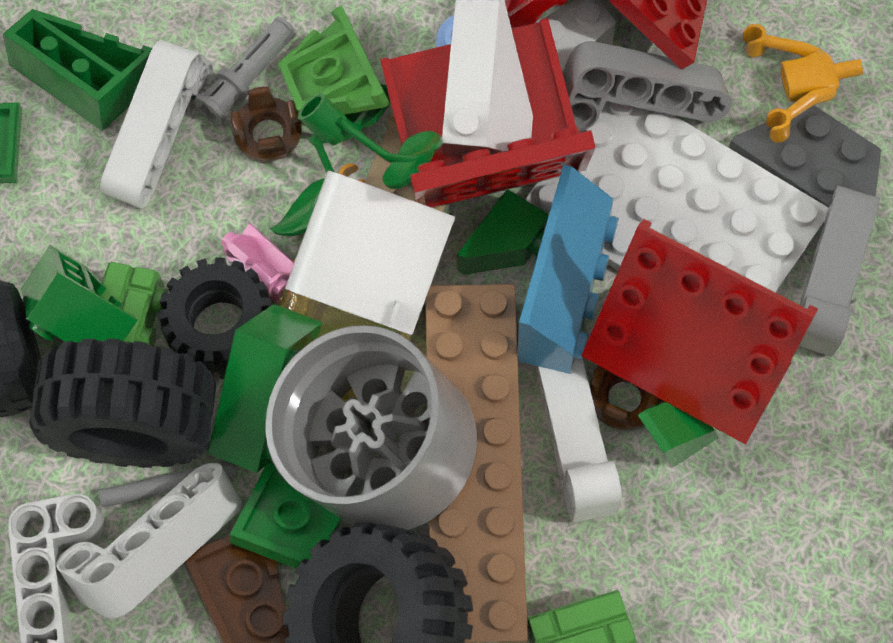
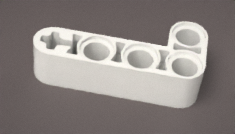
(153, 121)
(586, 475)
(154, 546)
(46, 549)

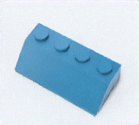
(565, 274)

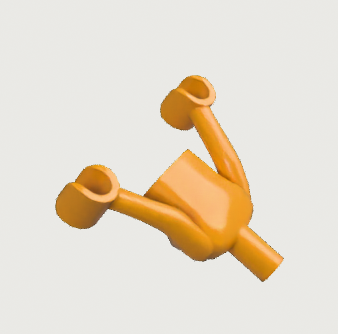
(805, 80)

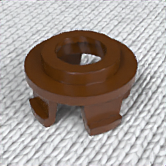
(263, 107)
(611, 415)

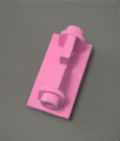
(262, 256)

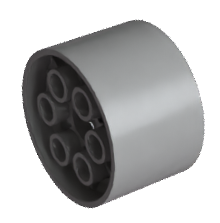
(309, 412)

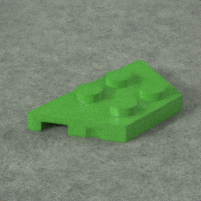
(333, 66)

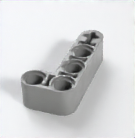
(640, 80)
(837, 267)

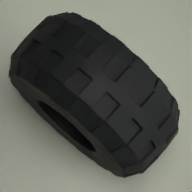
(17, 353)

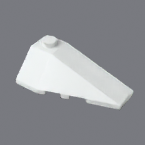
(485, 82)

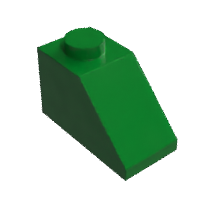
(504, 237)
(677, 432)

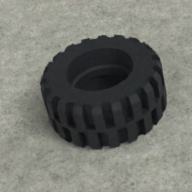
(123, 403)
(343, 570)

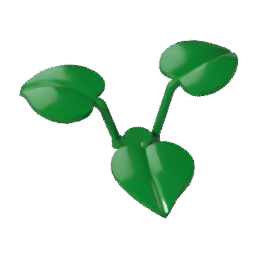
(332, 127)

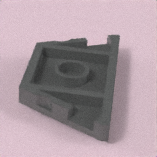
(814, 156)

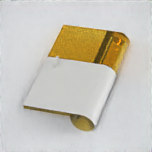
(366, 259)

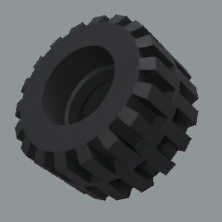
(200, 289)

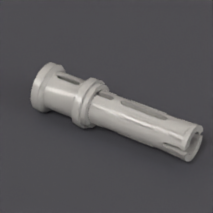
(234, 83)

